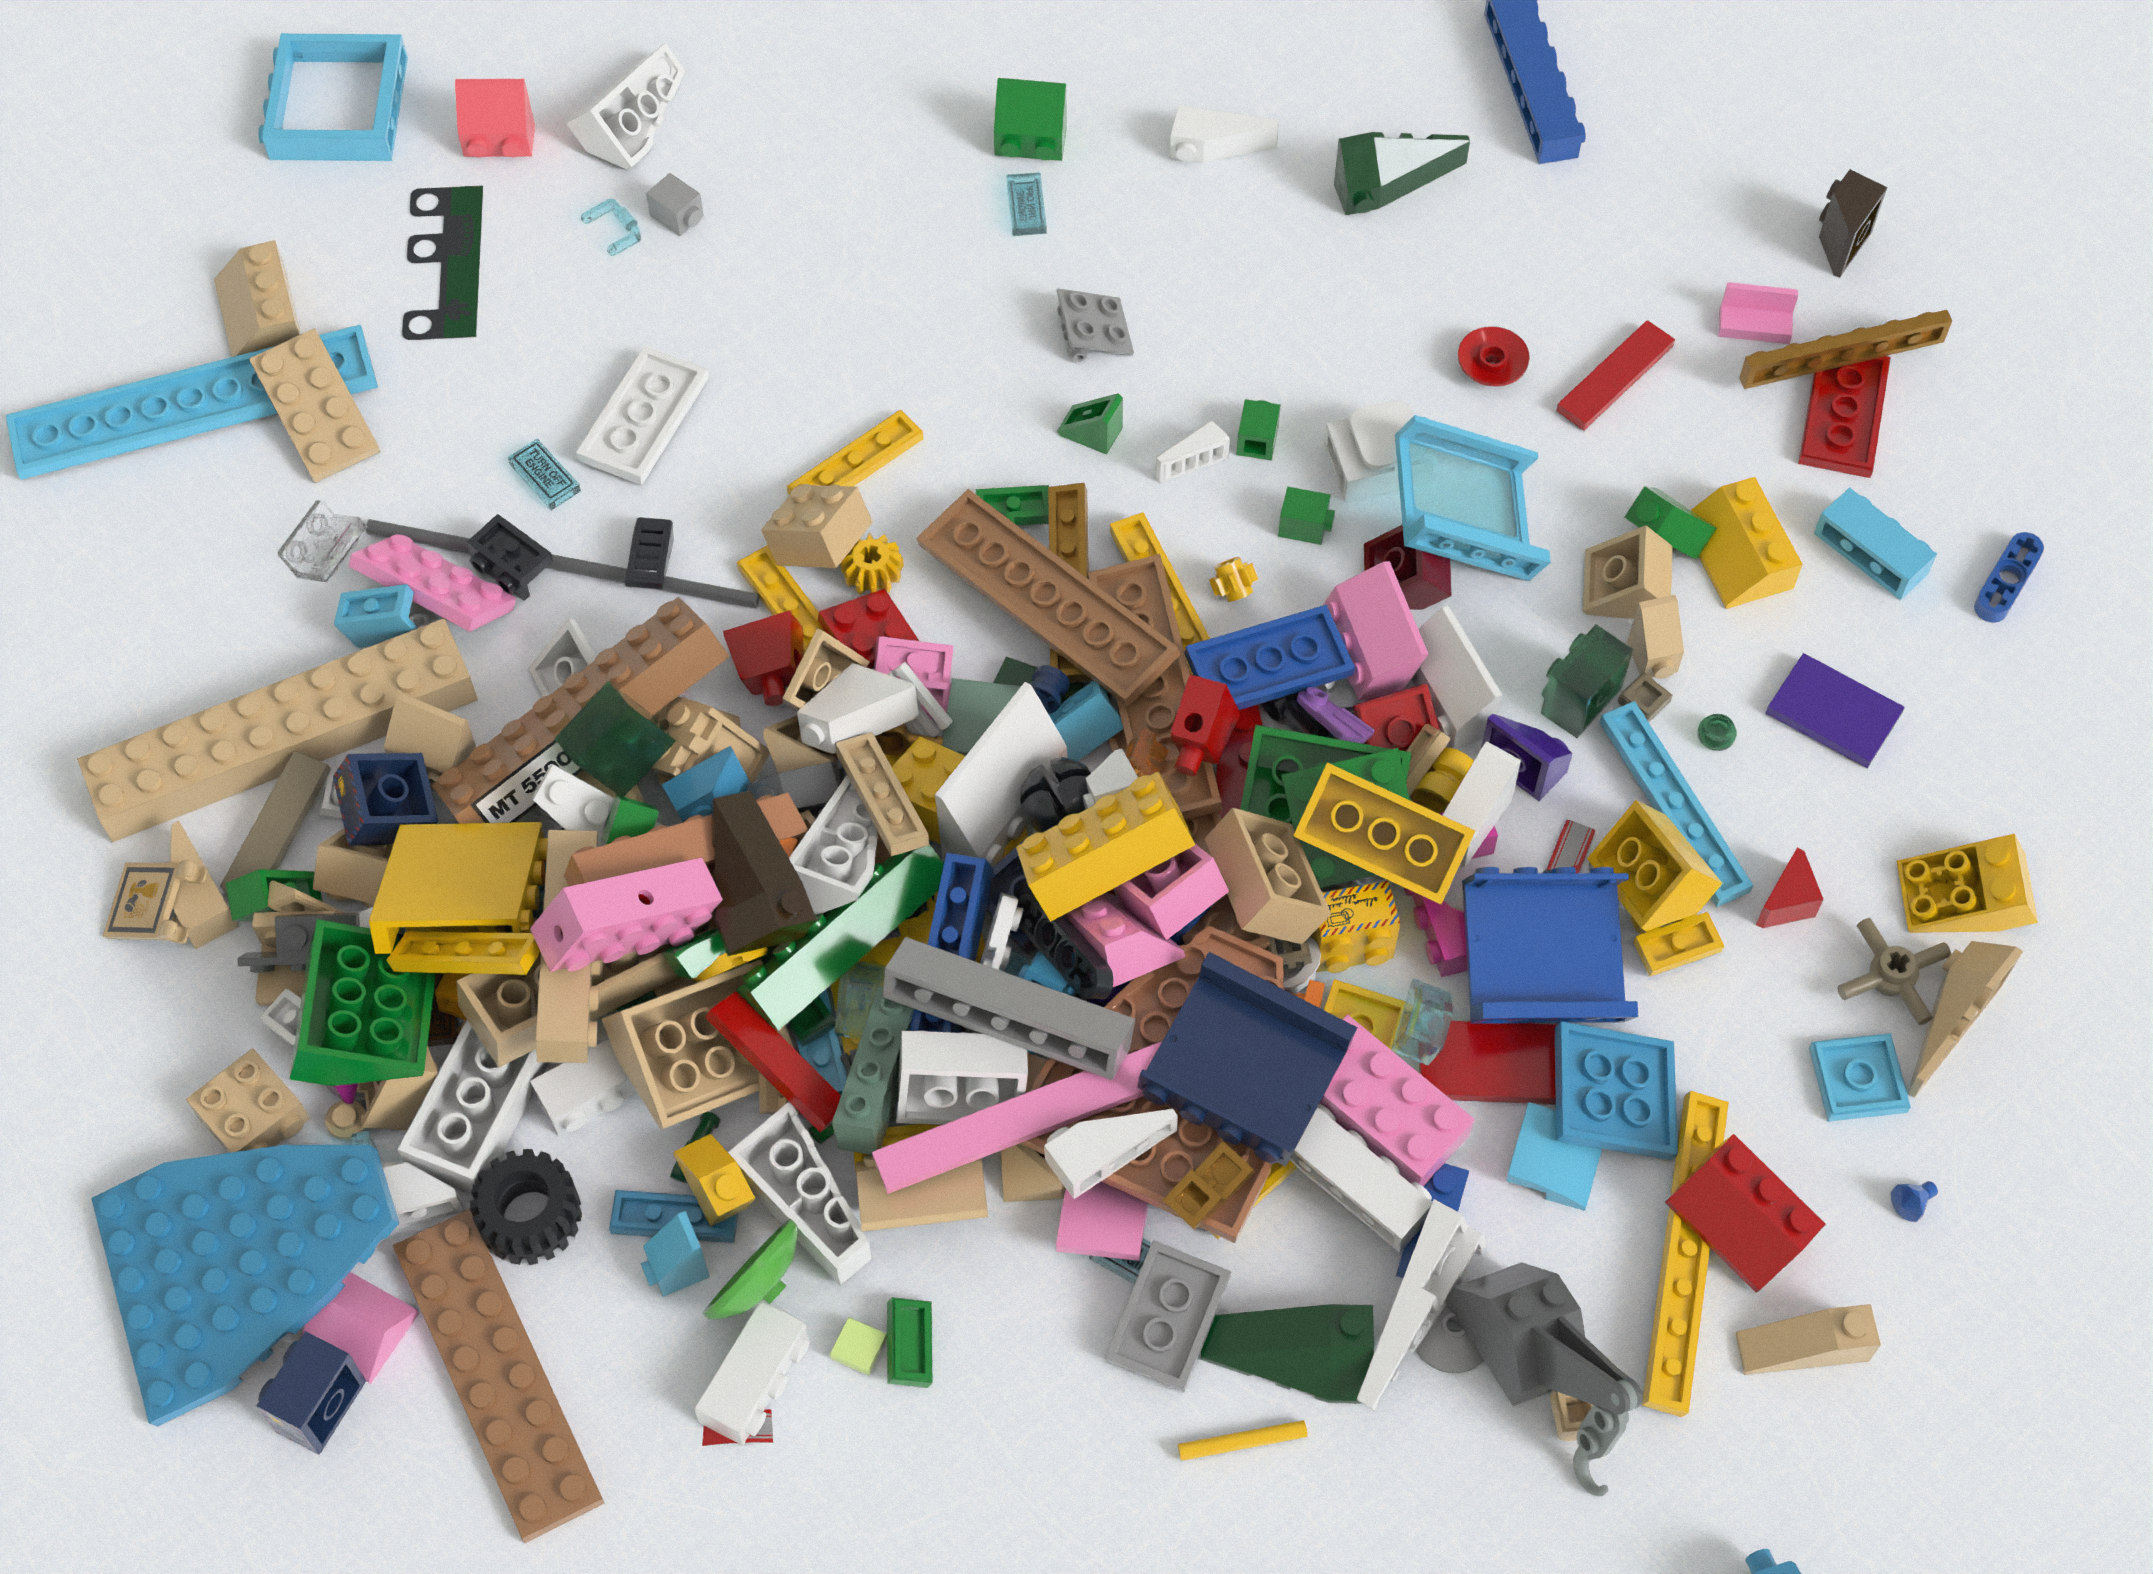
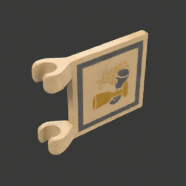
(146, 901)

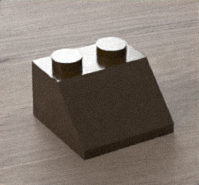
(1849, 218)

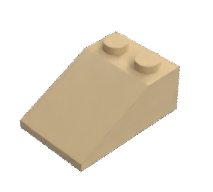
(819, 666)

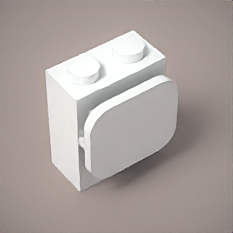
(1365, 449)

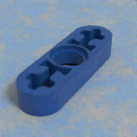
(2009, 591)

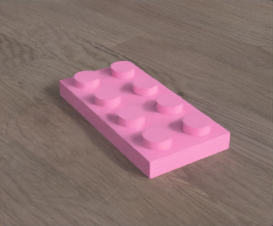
(436, 582)

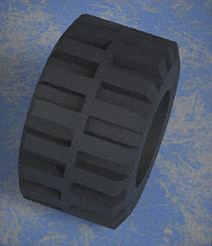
(521, 1176)

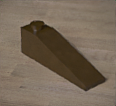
(758, 884)

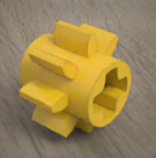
(1233, 579)

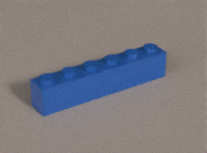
(1535, 79)
(957, 921)

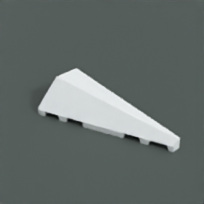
(1431, 1274)

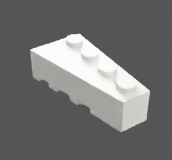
(796, 1184)

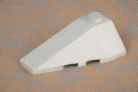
(626, 114)
(837, 851)

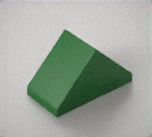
(1094, 422)

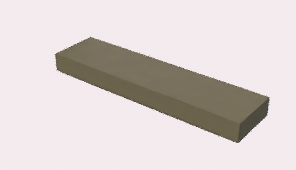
(280, 817)

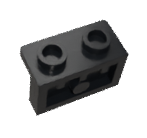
(507, 556)

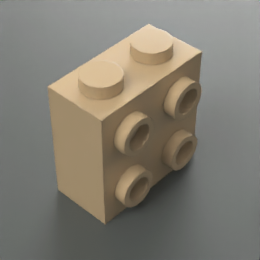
(248, 1106)

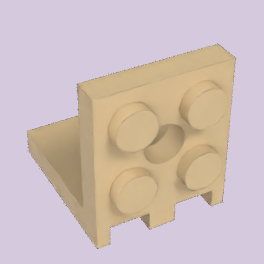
(702, 733)

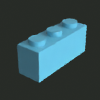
(1875, 543)

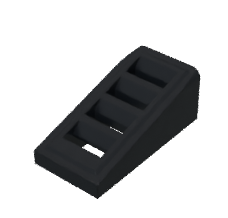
(649, 551)

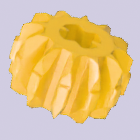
(872, 565)

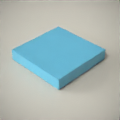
(1859, 1077)

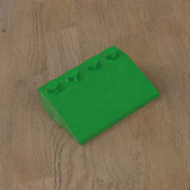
(1286, 751)
(358, 1013)

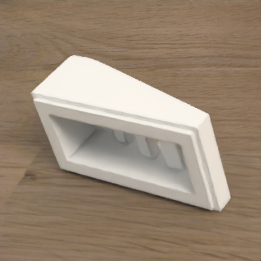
(1197, 450)

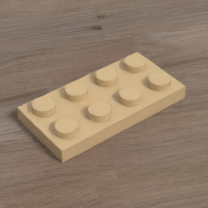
(314, 405)

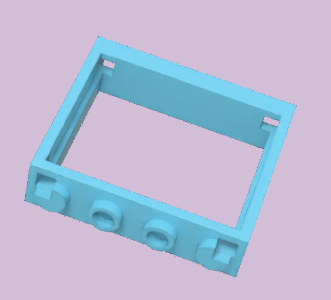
(335, 144)

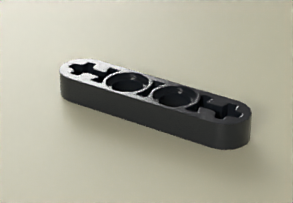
(1059, 953)

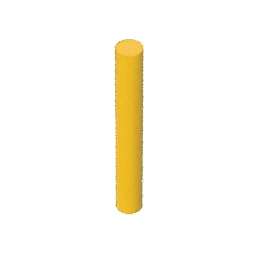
(1242, 1440)

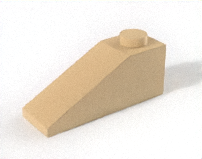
(198, 905)
(1810, 1341)

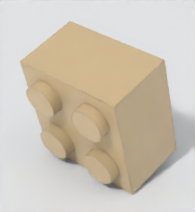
(817, 526)

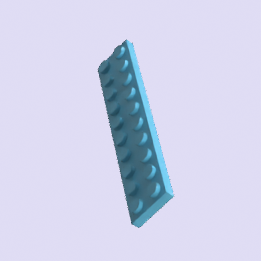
(163, 408)

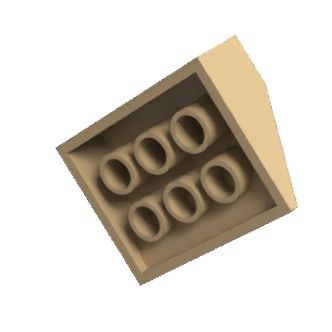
(678, 1055)

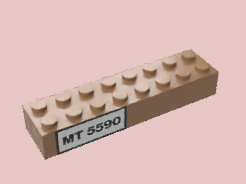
(648, 665)

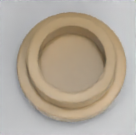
(344, 1119)

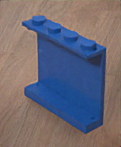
(1545, 946)

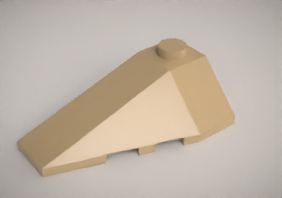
(1962, 996)

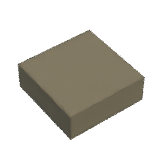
(1647, 694)

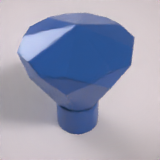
(1911, 1200)

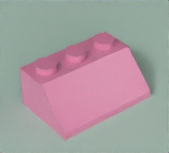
(1377, 631)
(1122, 938)

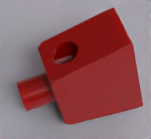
(767, 654)
(1203, 723)

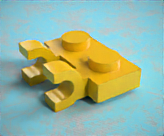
(1677, 943)

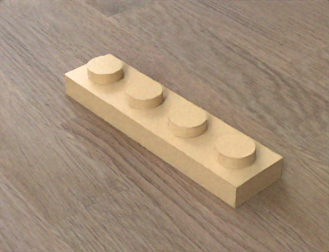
(882, 794)

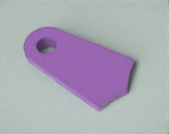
(1336, 720)

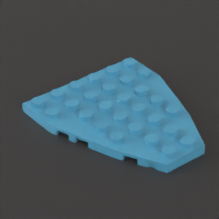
(232, 1257)

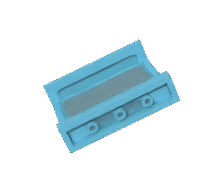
(1466, 497)

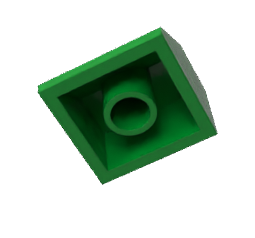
(1030, 119)

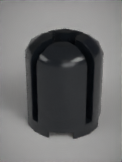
(1048, 804)

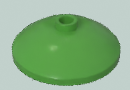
(758, 1276)

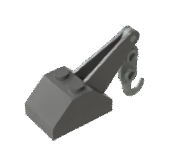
(1537, 1344)

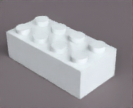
(469, 1112)

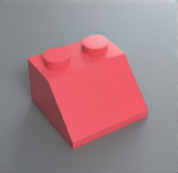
(494, 118)

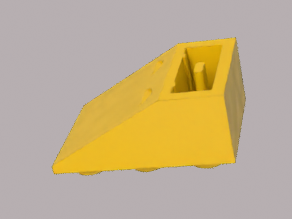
(1968, 888)

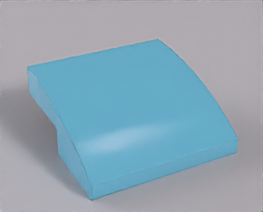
(1552, 1166)

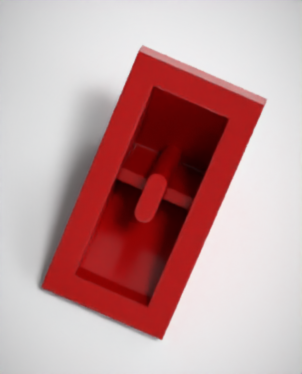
(1794, 895)

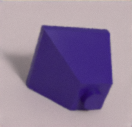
(1541, 756)

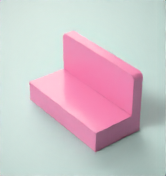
(1757, 313)

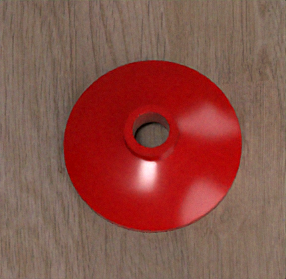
(1495, 346)

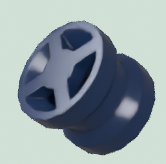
(1050, 686)

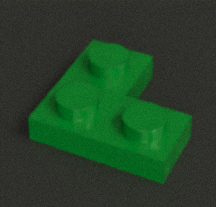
(1019, 504)

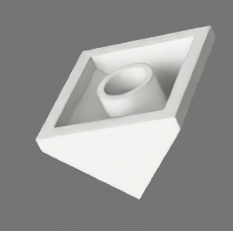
(562, 657)

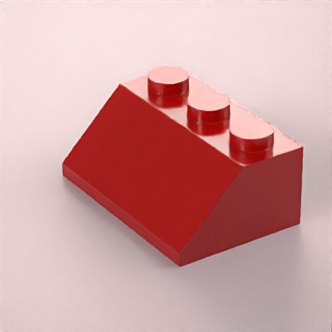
(1745, 1213)

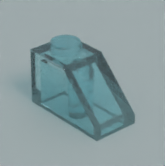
(1423, 1022)

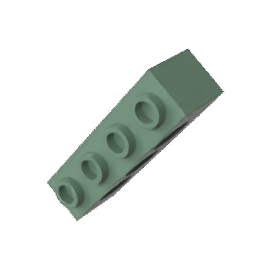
(873, 1078)

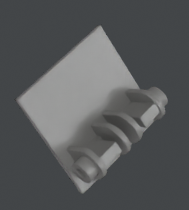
(1093, 324)

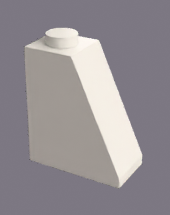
(856, 705)
(1484, 794)

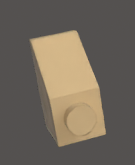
(1657, 637)

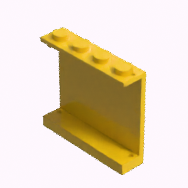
(460, 878)

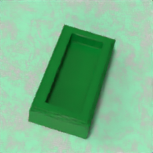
(909, 1342)

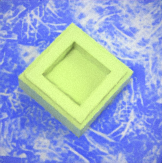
(858, 1346)

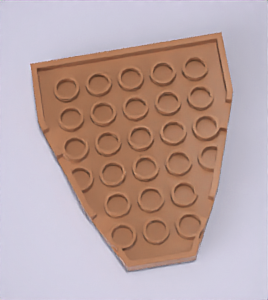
(1154, 1004)

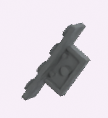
(292, 941)

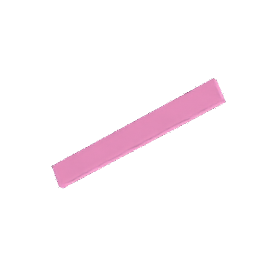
(1009, 1123)

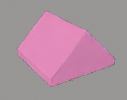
(363, 1323)

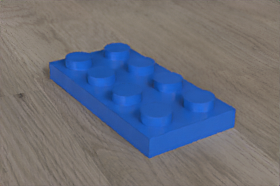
(1274, 657)

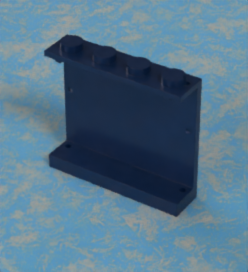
(1247, 1060)

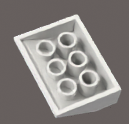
(981, 798)

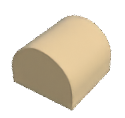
(1568, 1415)

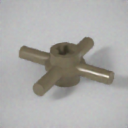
(1894, 971)

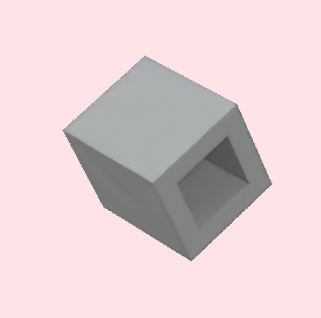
(675, 204)

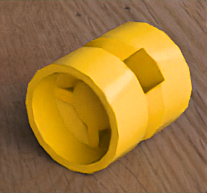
(1442, 780)

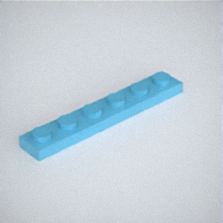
(1673, 796)

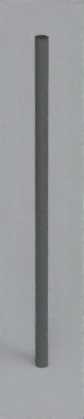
(571, 565)

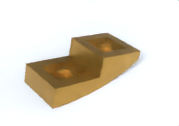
(1209, 1186)

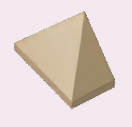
(1028, 1176)

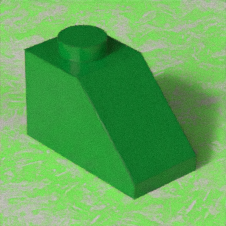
(1671, 521)
(250, 892)

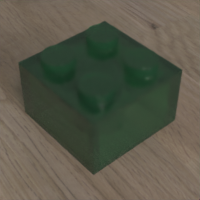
(1585, 680)
(615, 739)

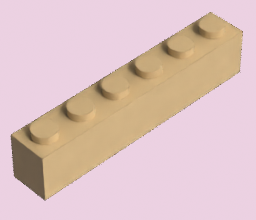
(563, 995)

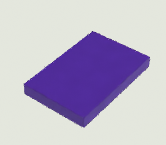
(1835, 710)

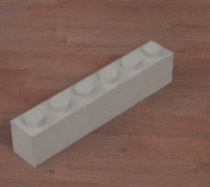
(1008, 1008)

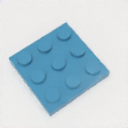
(1615, 1091)

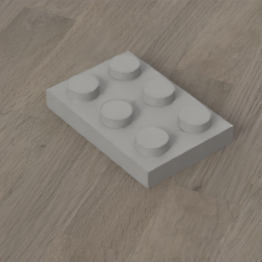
(1168, 1316)

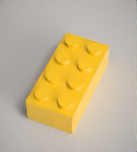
(1384, 833)
(1104, 846)

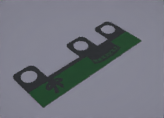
(460, 261)

